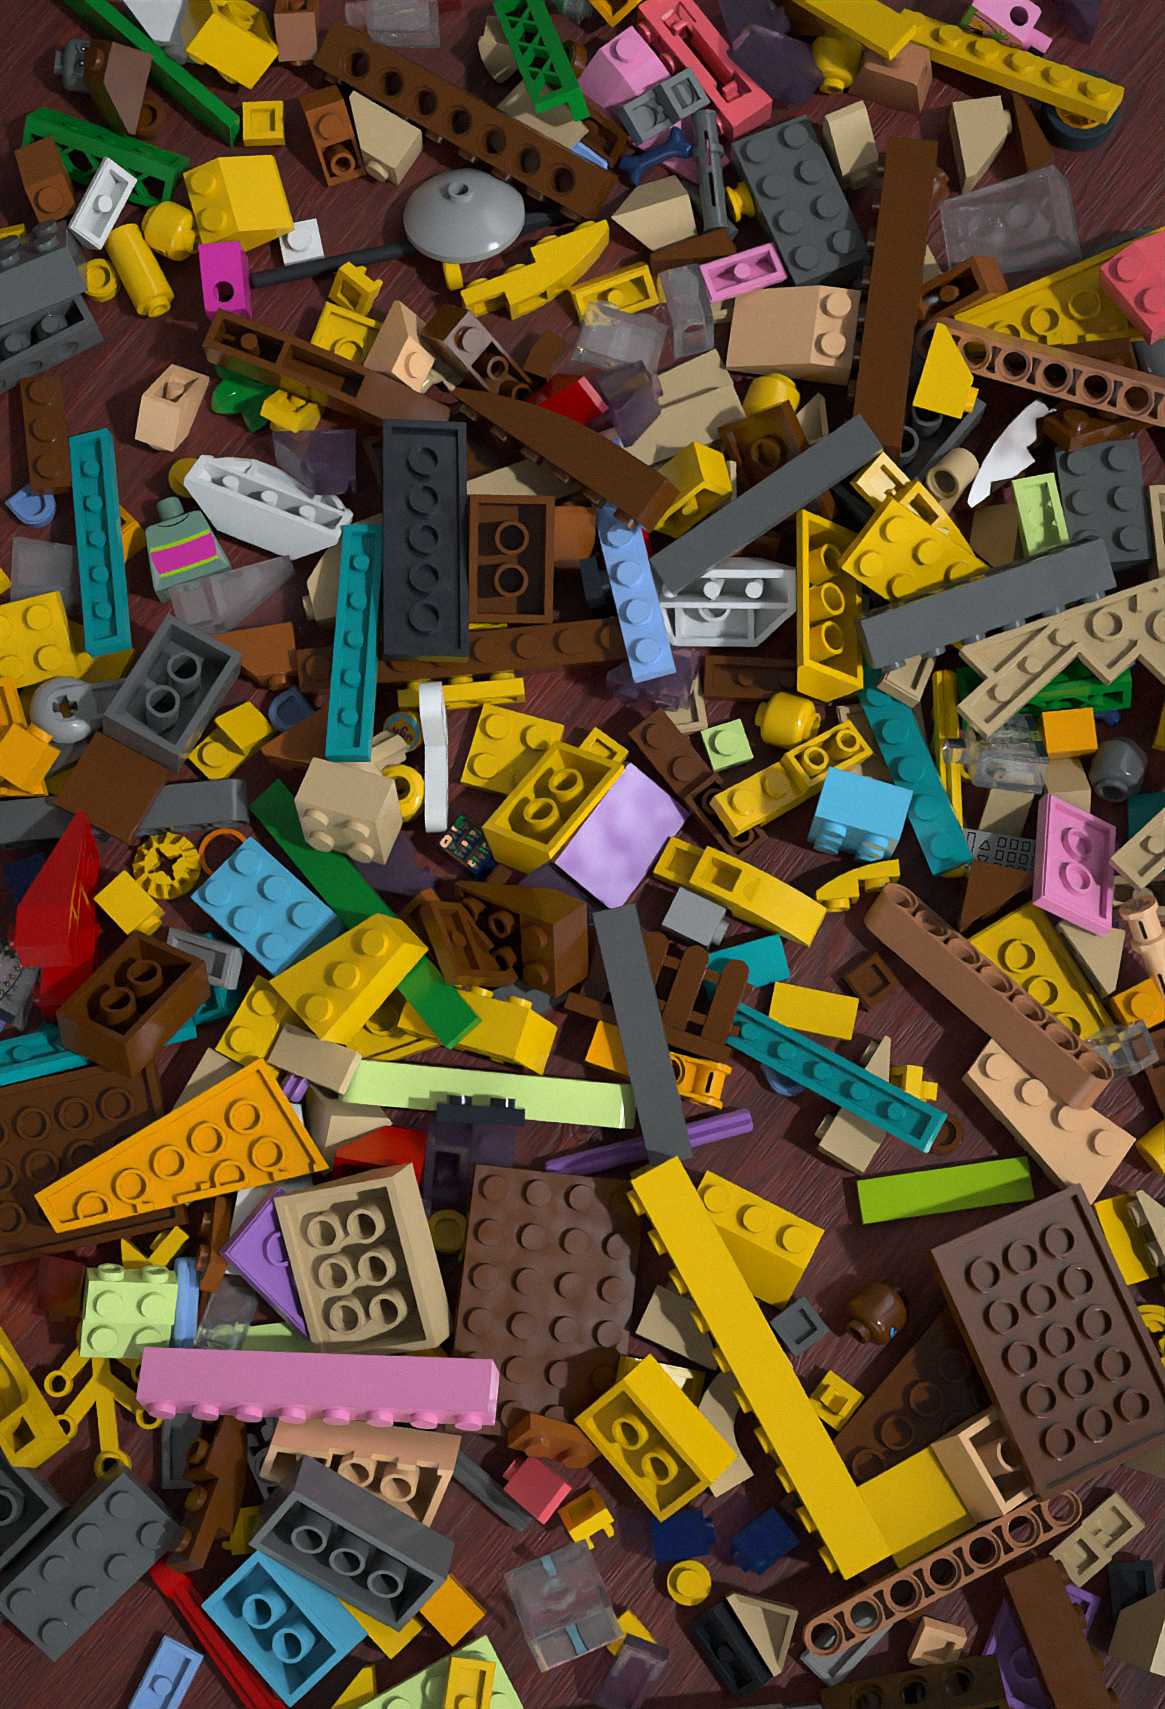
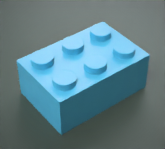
(858, 817)
(267, 909)
(283, 1624)

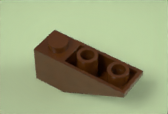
(475, 354)

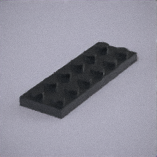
(424, 541)

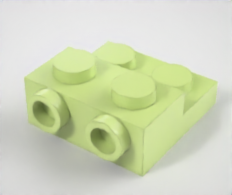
(127, 1310)

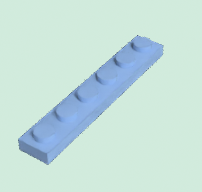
(635, 596)

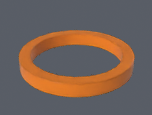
(223, 831)

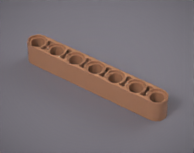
(1035, 375)
(988, 996)
(918, 1573)

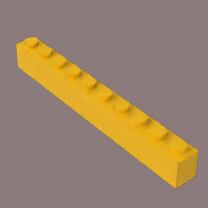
(760, 1369)

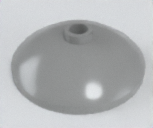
(463, 216)

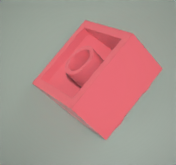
(1137, 284)

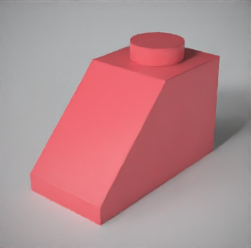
(535, 1487)

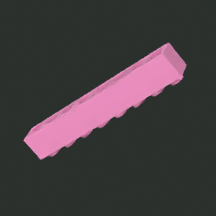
(319, 1387)

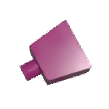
(225, 274)

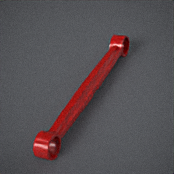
(232, 1663)

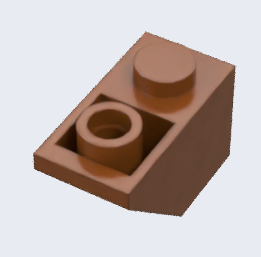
(332, 135)
(573, 538)

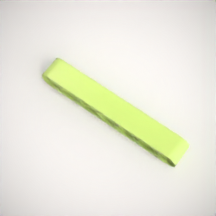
(541, 1096)

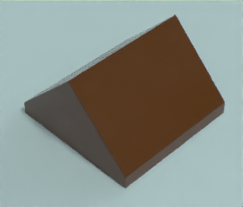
(986, 891)

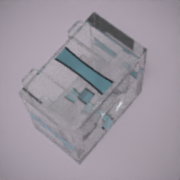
(563, 1605)

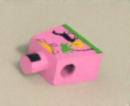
(1006, 22)

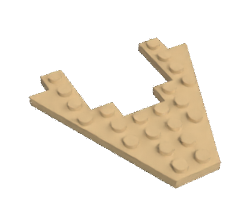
(1107, 640)

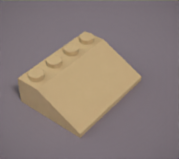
(366, 1264)

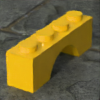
(26, 1422)

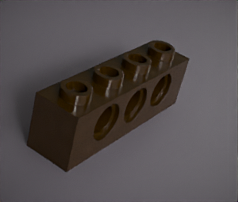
(930, 1686)

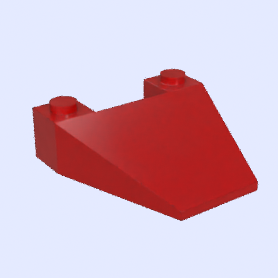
(60, 918)

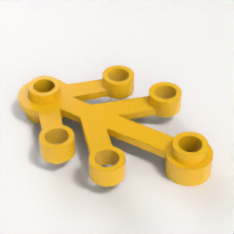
(103, 1390)

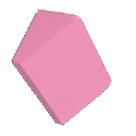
(743, 272)

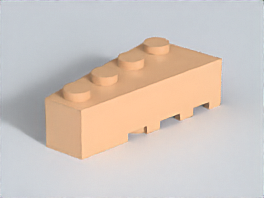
(1062, 1140)
(392, 1462)

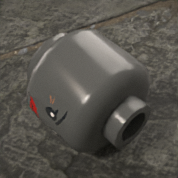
(71, 64)
(1117, 769)

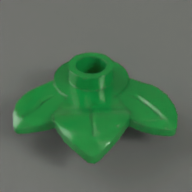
(241, 394)

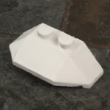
(265, 506)
(730, 604)

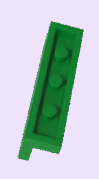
(547, 46)
(101, 143)
(1072, 682)

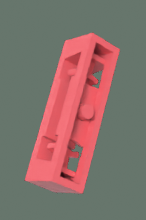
(743, 101)

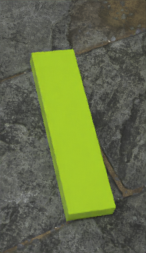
(944, 1190)

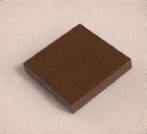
(113, 787)

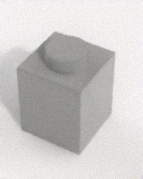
(695, 920)

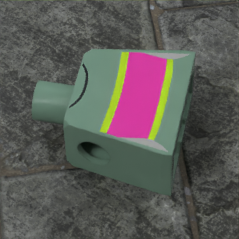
(182, 548)

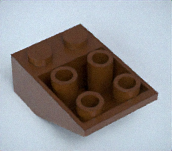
(531, 931)

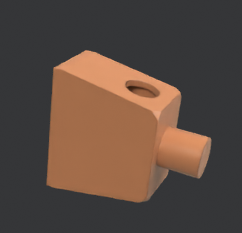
(895, 83)

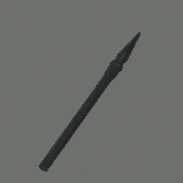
(532, 222)

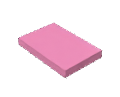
(1073, 865)

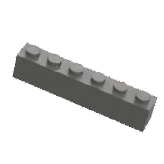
(985, 602)

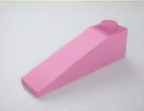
(626, 71)

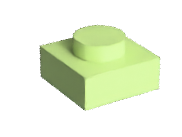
(726, 746)

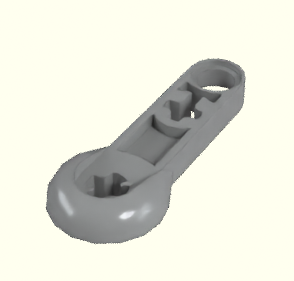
(88, 699)

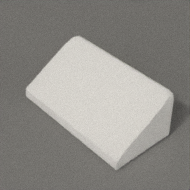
(101, 204)

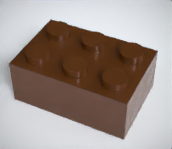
(510, 558)
(133, 1004)

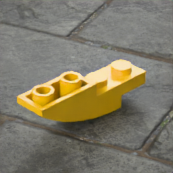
(553, 269)
(884, 478)
(790, 780)
(742, 889)

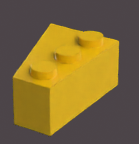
(507, 1032)

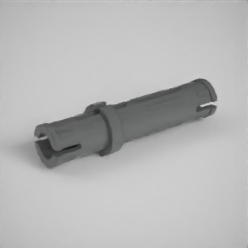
(706, 128)

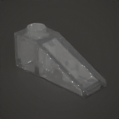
(225, 599)

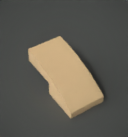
(1097, 1538)

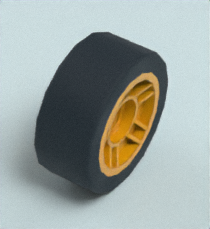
(1073, 130)

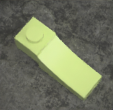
(1039, 515)

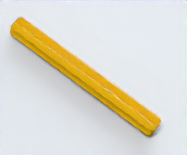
(947, 726)

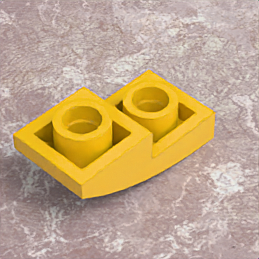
(844, 889)

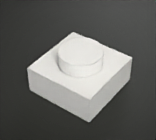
(302, 243)

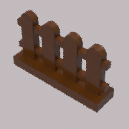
(681, 1000)

